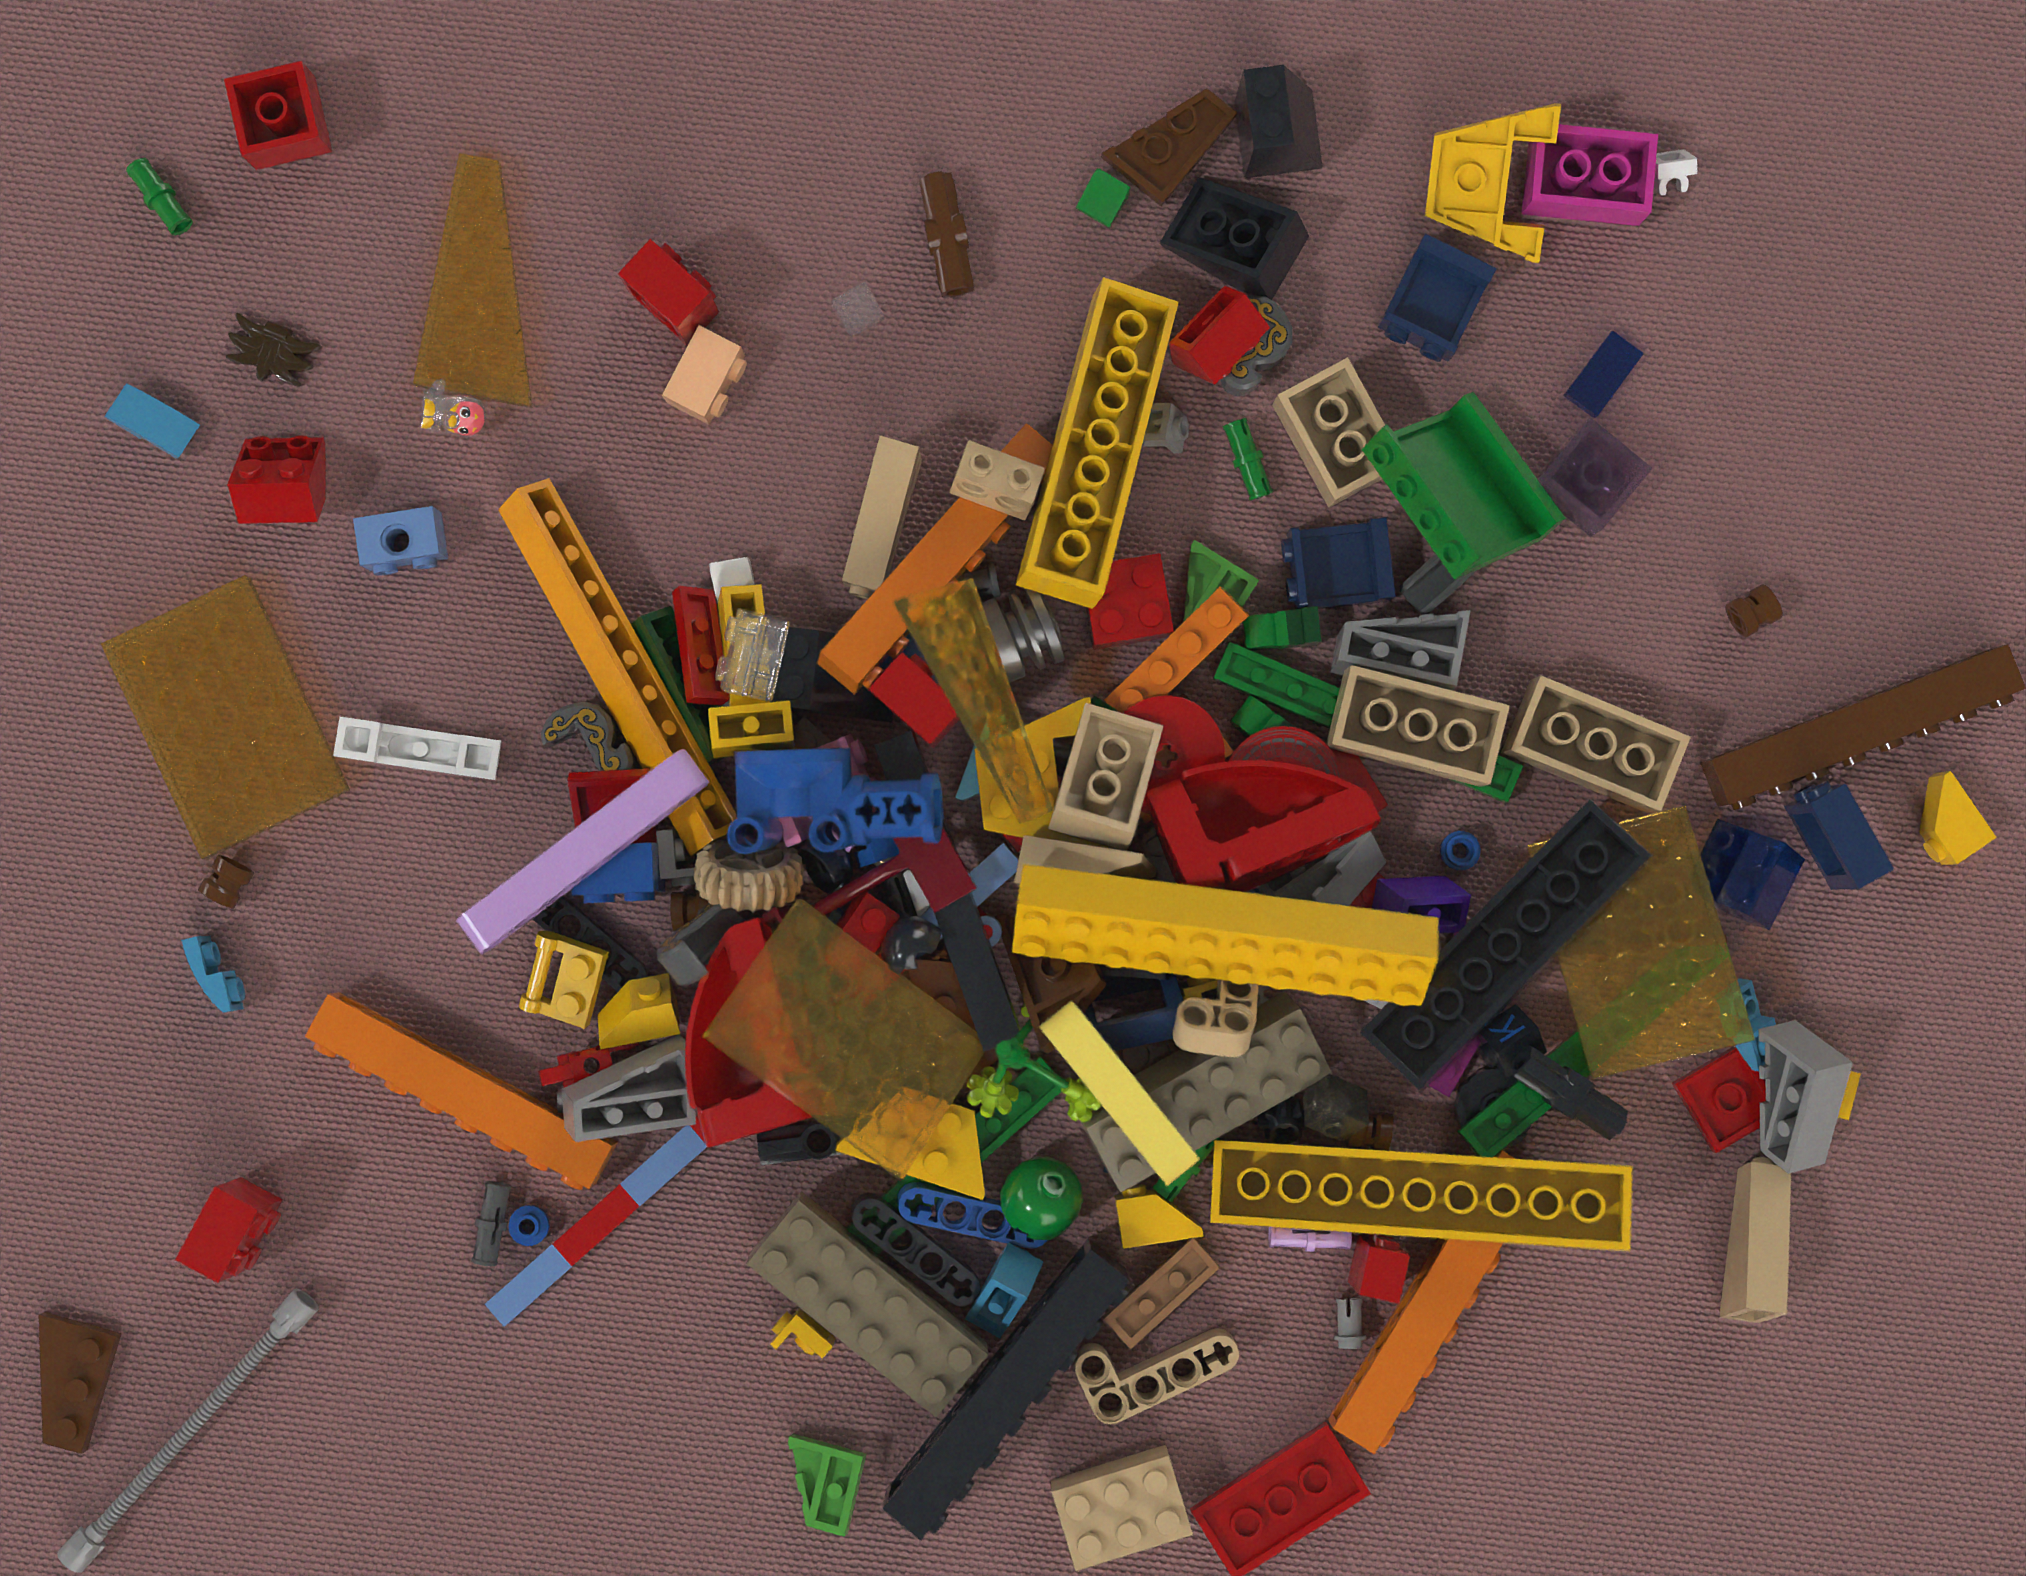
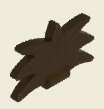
(271, 350)

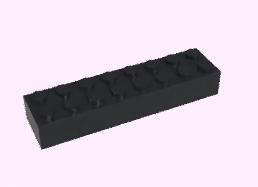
(1509, 943)
(1005, 1389)

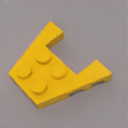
(1472, 177)
(995, 809)

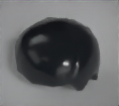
(827, 869)
(908, 939)

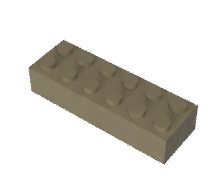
(1217, 1093)
(868, 1304)

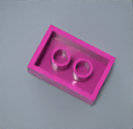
(1591, 176)

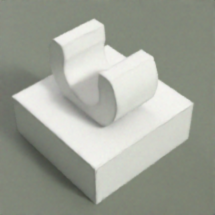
(1674, 165)

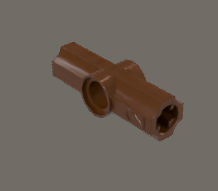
(946, 234)

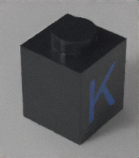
(1506, 1036)

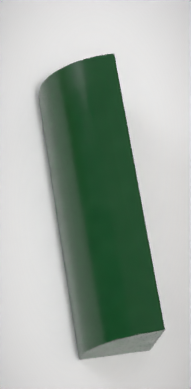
(660, 640)

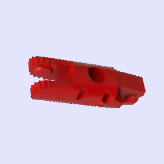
(572, 1065)

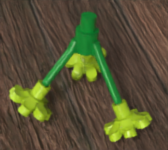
(994, 1090)

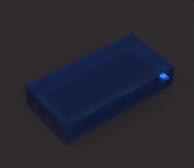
(1603, 374)

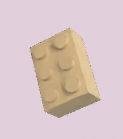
(1329, 425)
(1120, 1507)

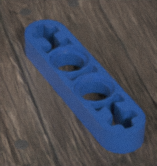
(971, 1221)

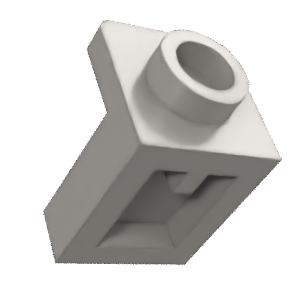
(1166, 427)
(670, 854)

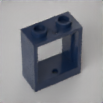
(1838, 836)
(1140, 1027)

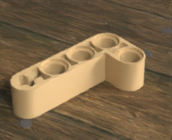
(1216, 1020)
(1159, 1367)

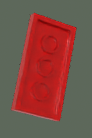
(1280, 1501)

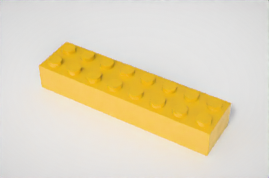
(1097, 444)

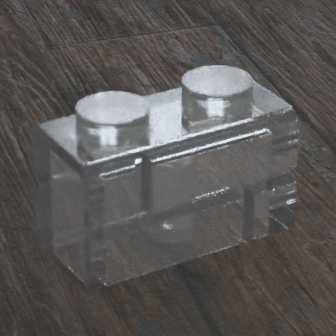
(753, 654)

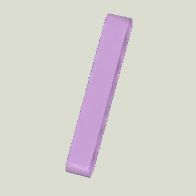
(582, 851)

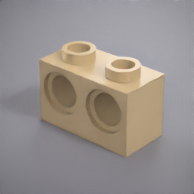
(997, 480)

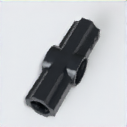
(1568, 1092)
(791, 1144)

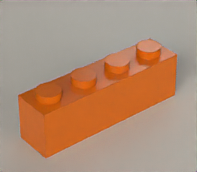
(1181, 651)

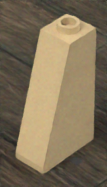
(881, 516)
(1758, 1244)

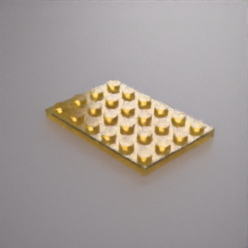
(225, 717)
(1654, 965)
(847, 1039)

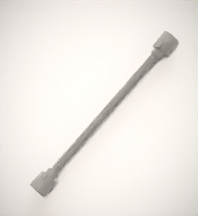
(88, 1542)

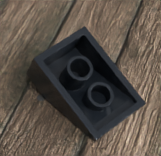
(1236, 237)
(817, 691)

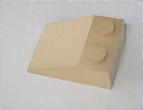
(1106, 777)
(1082, 858)

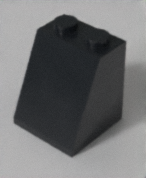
(1276, 123)

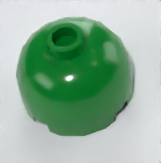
(1042, 1197)

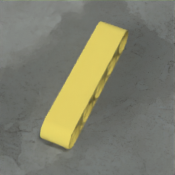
(1119, 1093)

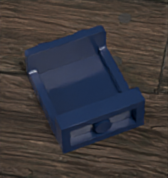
(1436, 299)
(1339, 565)

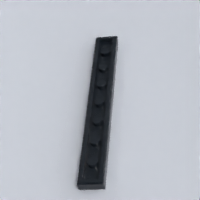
(960, 922)

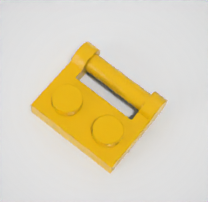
(575, 984)

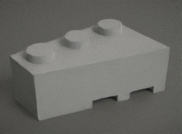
(1414, 649)
(1332, 878)
(631, 1095)
(1802, 1095)

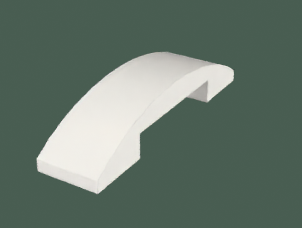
(417, 748)

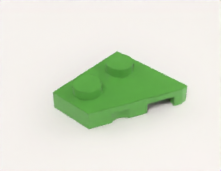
(1210, 571)
(828, 1482)

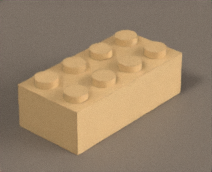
(1417, 726)
(1596, 744)

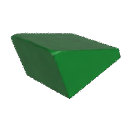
(1103, 198)

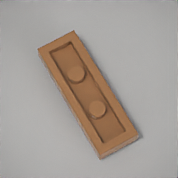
(1161, 1292)

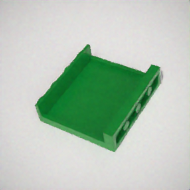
(1464, 486)

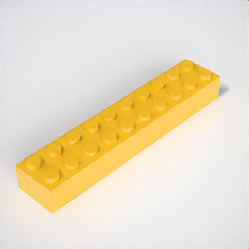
(1225, 935)
(1422, 1195)

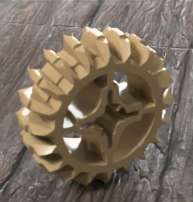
(749, 879)

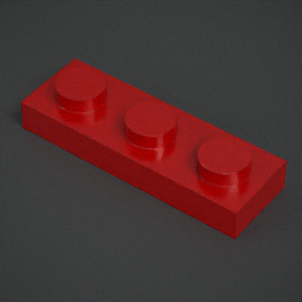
(699, 644)

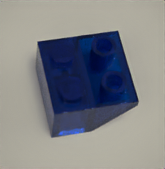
(1749, 872)

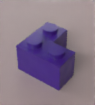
(1425, 897)

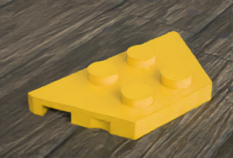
(948, 1156)

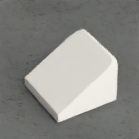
(731, 573)
(918, 897)

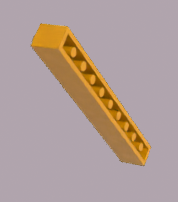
(612, 652)

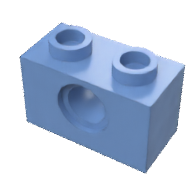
(378, 532)

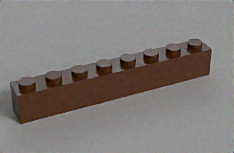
(1862, 726)

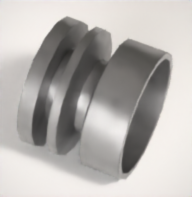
(1024, 632)

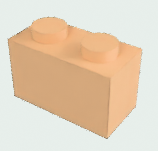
(705, 375)

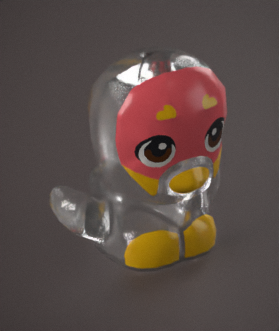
(454, 413)

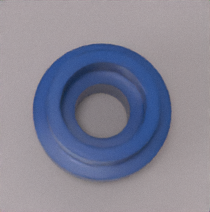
(1472, 850)
(540, 1220)

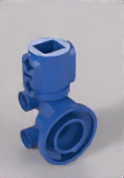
(822, 786)

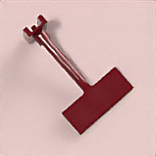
(934, 866)

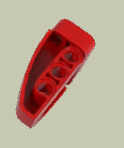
(1254, 821)
(726, 1094)

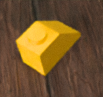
(1951, 821)
(639, 1012)
(1151, 1219)

